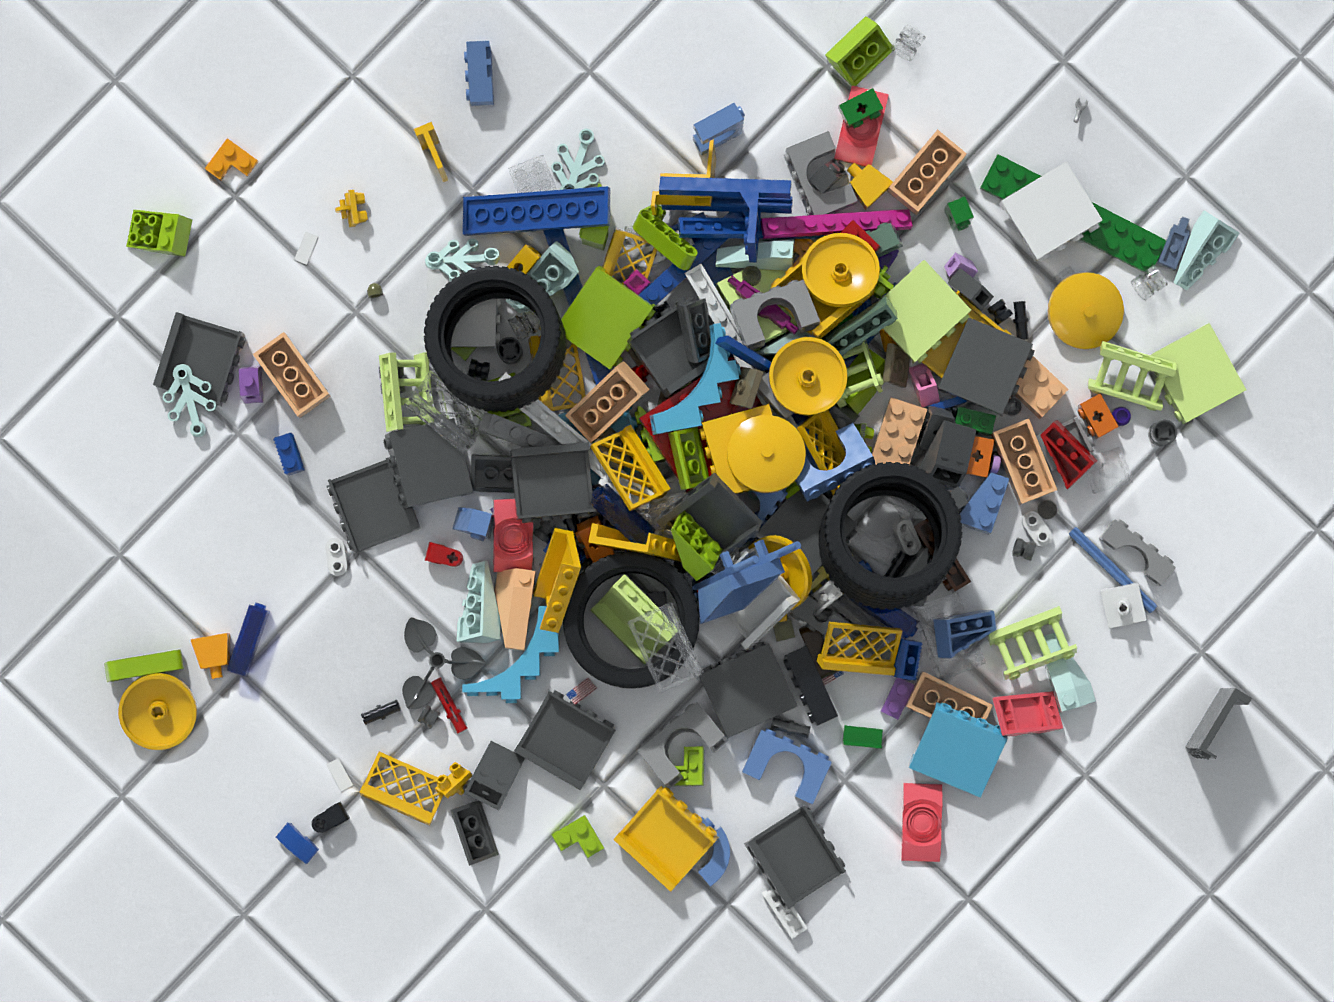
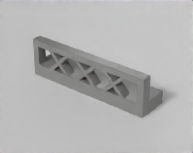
(855, 615)

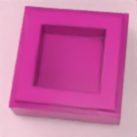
(636, 282)

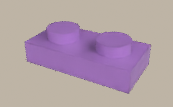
(897, 698)

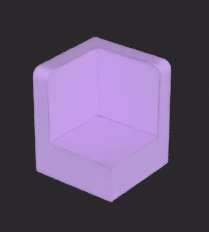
(958, 261)

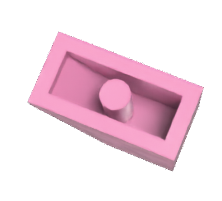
(924, 385)

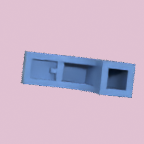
(720, 858)

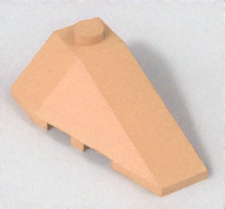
(514, 600)

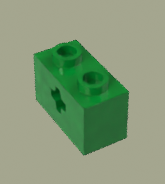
(866, 100)
(959, 214)
(974, 419)

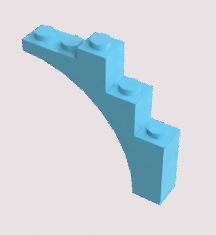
(718, 370)
(527, 665)

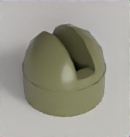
(374, 290)

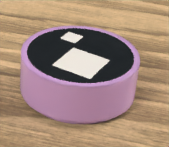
(994, 464)

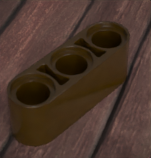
(815, 644)

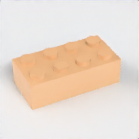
(926, 172)
(291, 375)
(1039, 388)
(607, 402)
(898, 432)
(1024, 461)
(931, 690)

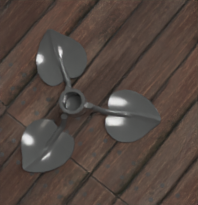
(464, 662)

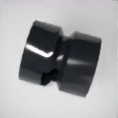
(510, 350)

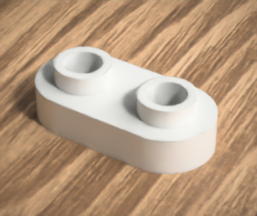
(1036, 529)
(906, 535)
(337, 556)

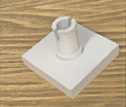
(1123, 605)

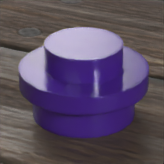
(1122, 416)

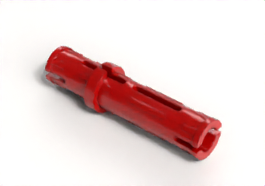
(459, 726)

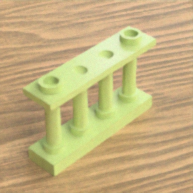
(1128, 358)
(869, 364)
(391, 391)
(1034, 625)

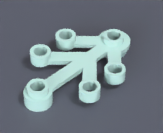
(576, 168)
(438, 260)
(188, 396)

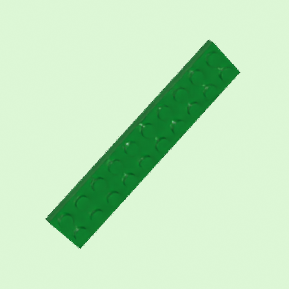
(1114, 236)

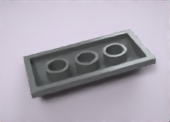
(491, 473)

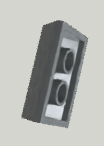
(695, 329)
(474, 832)

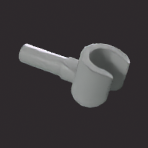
(1079, 110)

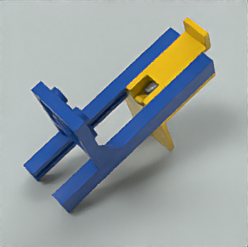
(709, 193)

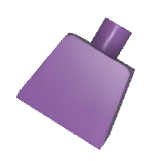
(251, 384)

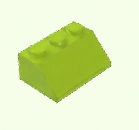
(859, 51)

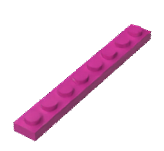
(832, 223)

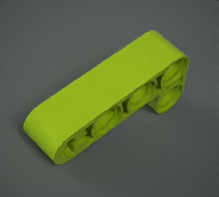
(664, 238)
(143, 665)

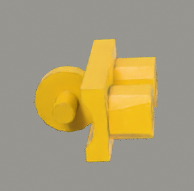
(349, 209)
(454, 782)

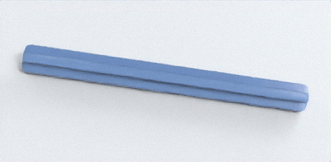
(1108, 565)

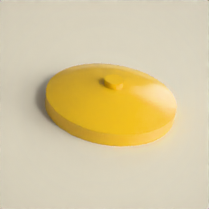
(840, 270)
(1085, 310)
(807, 376)
(766, 454)
(795, 565)
(157, 711)

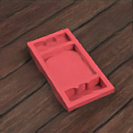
(860, 143)
(510, 538)
(1027, 713)
(921, 822)

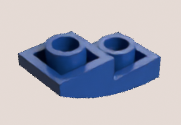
(296, 843)

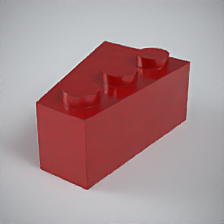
(1067, 453)

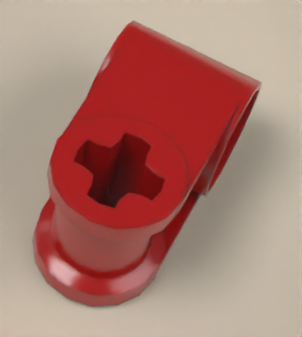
(440, 555)

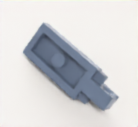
(1174, 244)

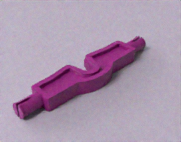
(771, 312)

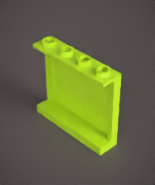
(604, 318)

